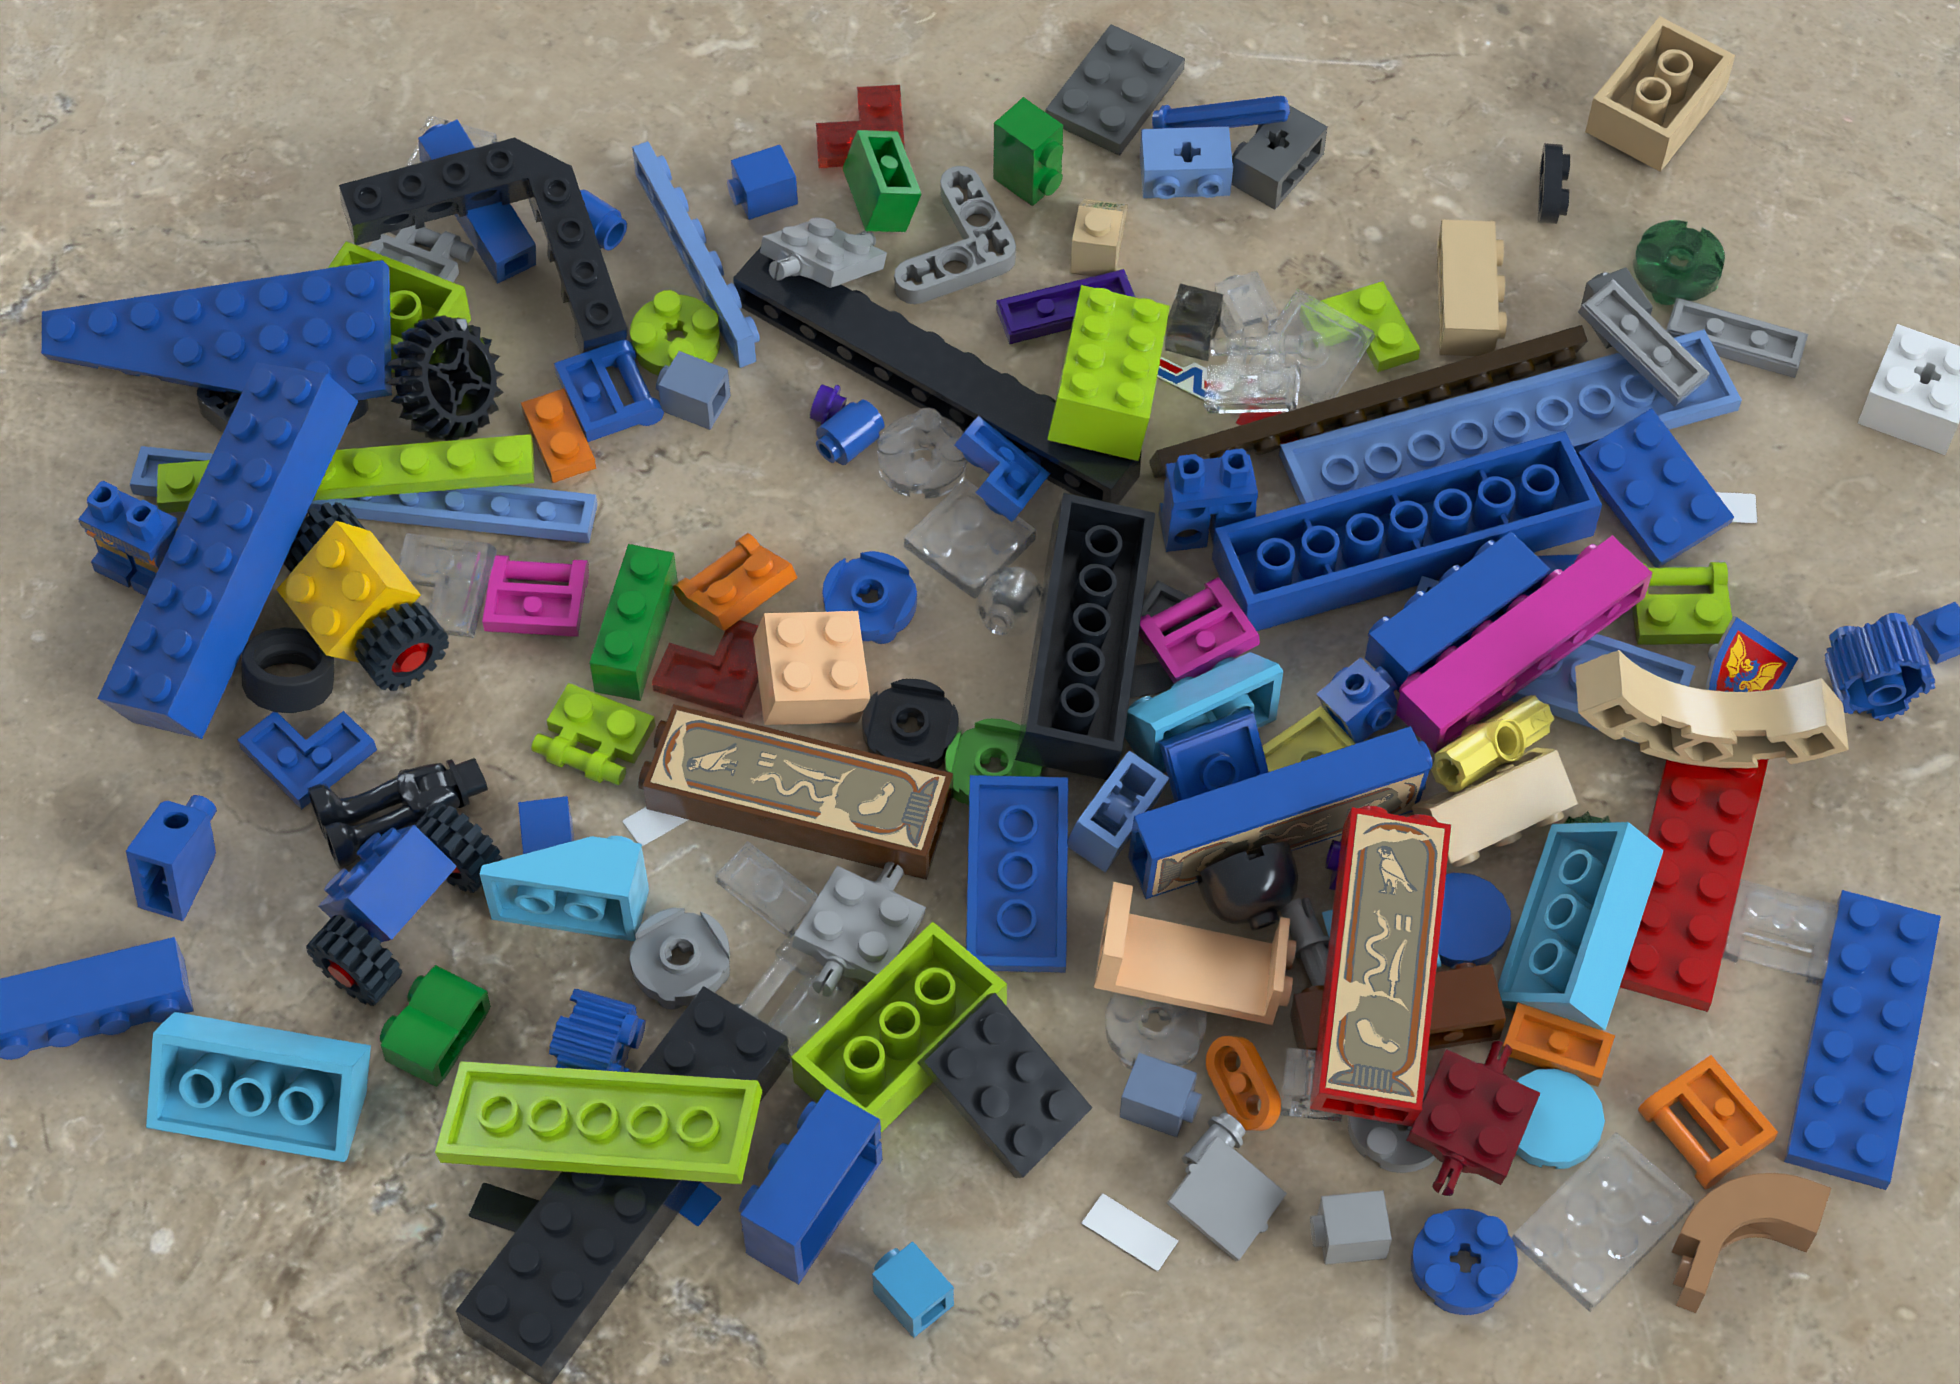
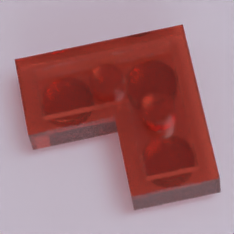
(878, 111)
(716, 681)

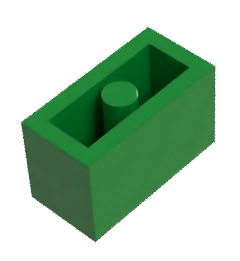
(1028, 152)
(881, 181)

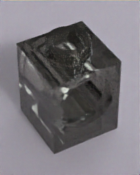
(1193, 322)

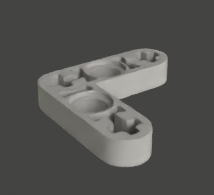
(971, 250)

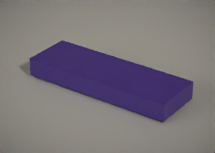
(1052, 308)

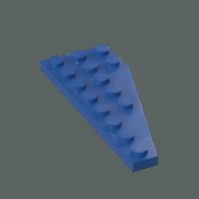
(216, 334)

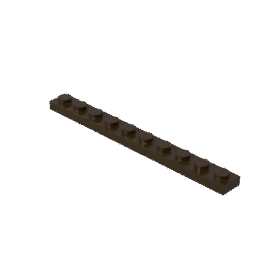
(1388, 397)

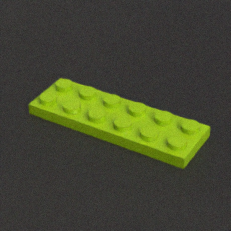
(600, 1122)

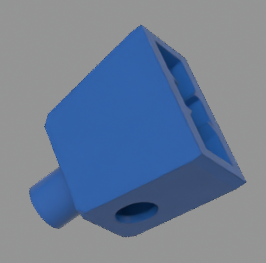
(172, 856)

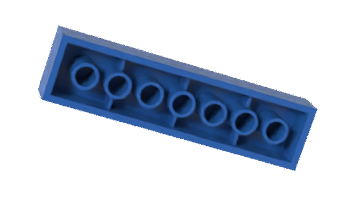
(1403, 529)
(228, 550)

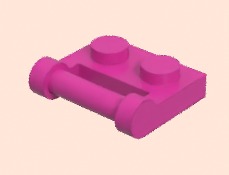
(535, 607)
(1204, 641)

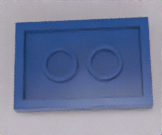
(1654, 488)

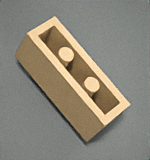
(1469, 287)
(1502, 804)

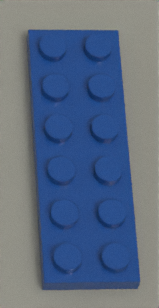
(1863, 1041)

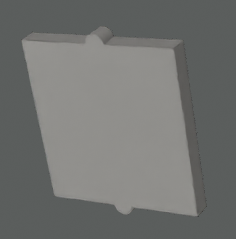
(1226, 1198)

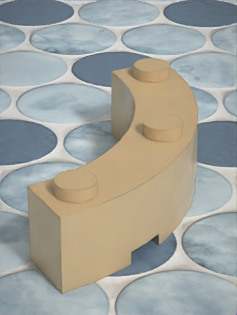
(1709, 725)

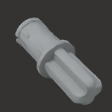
(1309, 938)

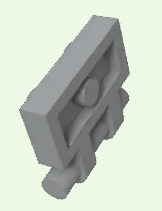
(437, 262)

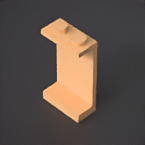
(1193, 964)

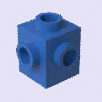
(1360, 699)

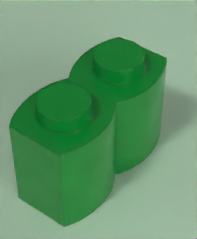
(434, 1025)

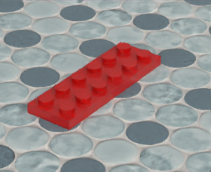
(1705, 830)

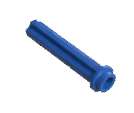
(1224, 114)

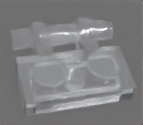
(1257, 386)

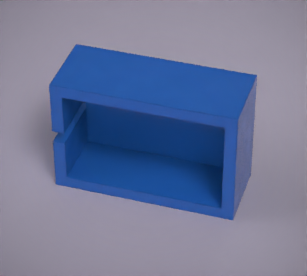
(810, 1185)

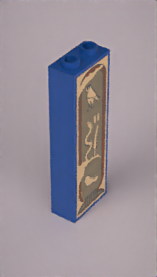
(1289, 805)

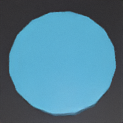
(1564, 1120)

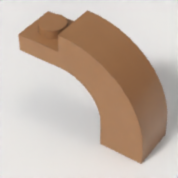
(1747, 1207)

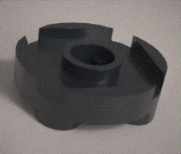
(895, 705)

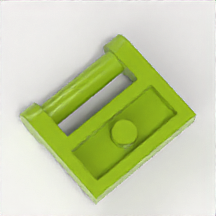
(1684, 617)

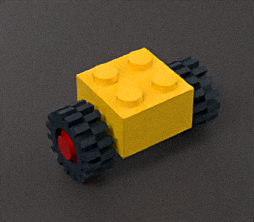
(359, 600)

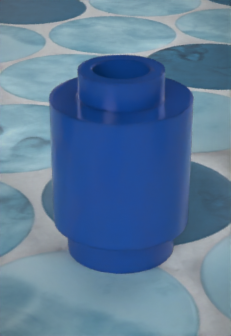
(606, 221)
(849, 432)

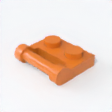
(742, 590)
(1719, 1110)

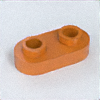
(1243, 1086)

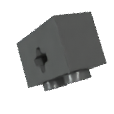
(1278, 157)

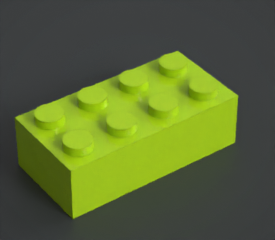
(1109, 373)
(880, 1035)

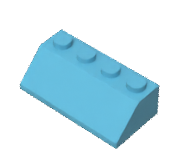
(1580, 921)
(256, 1086)

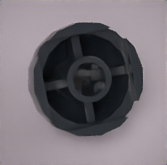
(1251, 885)

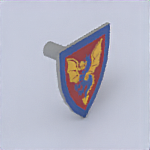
(1747, 661)

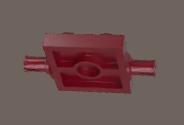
(1473, 1117)

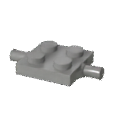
(822, 253)
(857, 926)

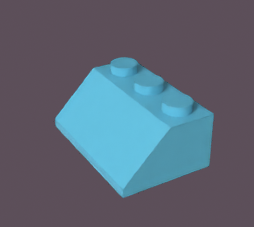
(1193, 702)

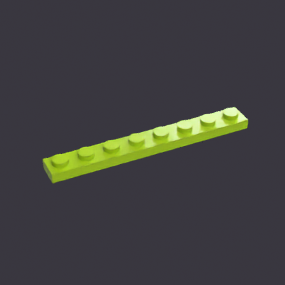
(388, 470)

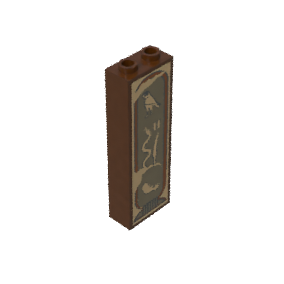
(797, 790)

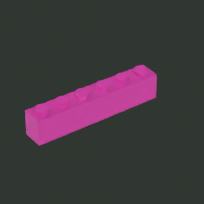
(1522, 643)

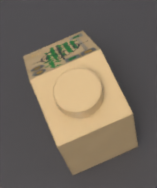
(1097, 237)

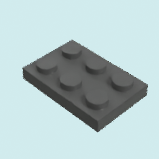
(1115, 89)

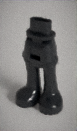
(413, 788)

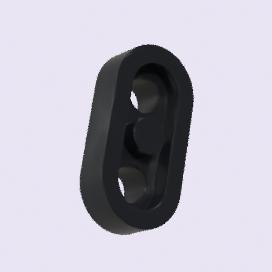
(1553, 169)

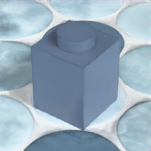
(693, 389)
(1160, 1095)

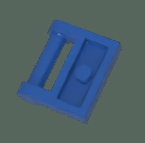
(595, 396)

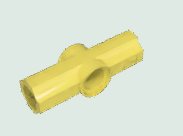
(1492, 743)

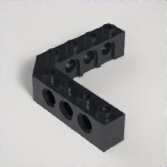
(490, 175)

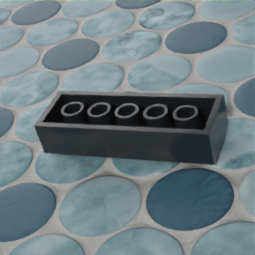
(1086, 637)

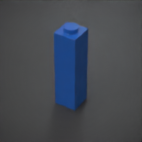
(493, 228)

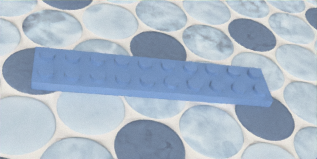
(1578, 399)

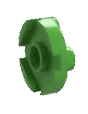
(978, 745)

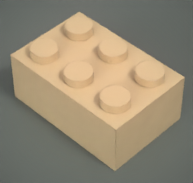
(1659, 93)

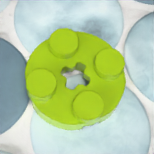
(674, 313)

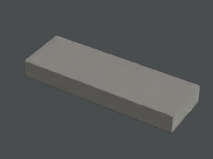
(1741, 337)
(1643, 342)

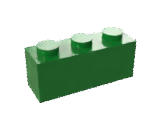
(633, 622)

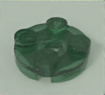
(1668, 281)

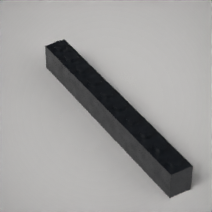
(927, 373)

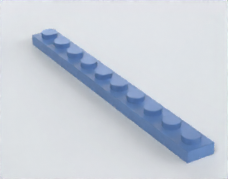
(483, 509)

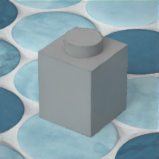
(1352, 1227)

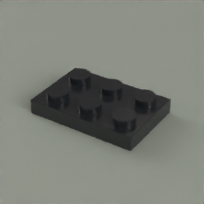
(1005, 1085)

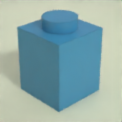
(912, 1288)

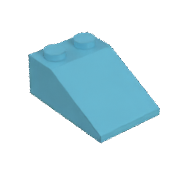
(572, 887)

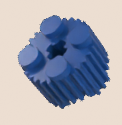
(1878, 666)
(596, 1034)

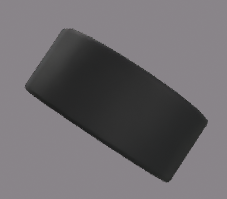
(286, 693)

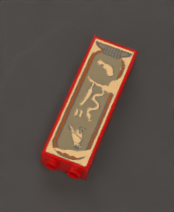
(1381, 966)

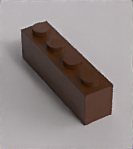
(1463, 1010)

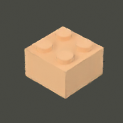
(811, 667)

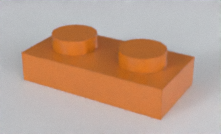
(558, 435)
(1558, 1043)

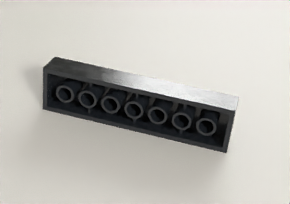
(600, 1227)

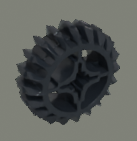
(446, 389)

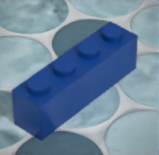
(1454, 607)
(92, 997)

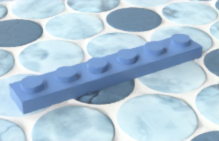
(690, 243)

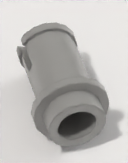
(1223, 1126)

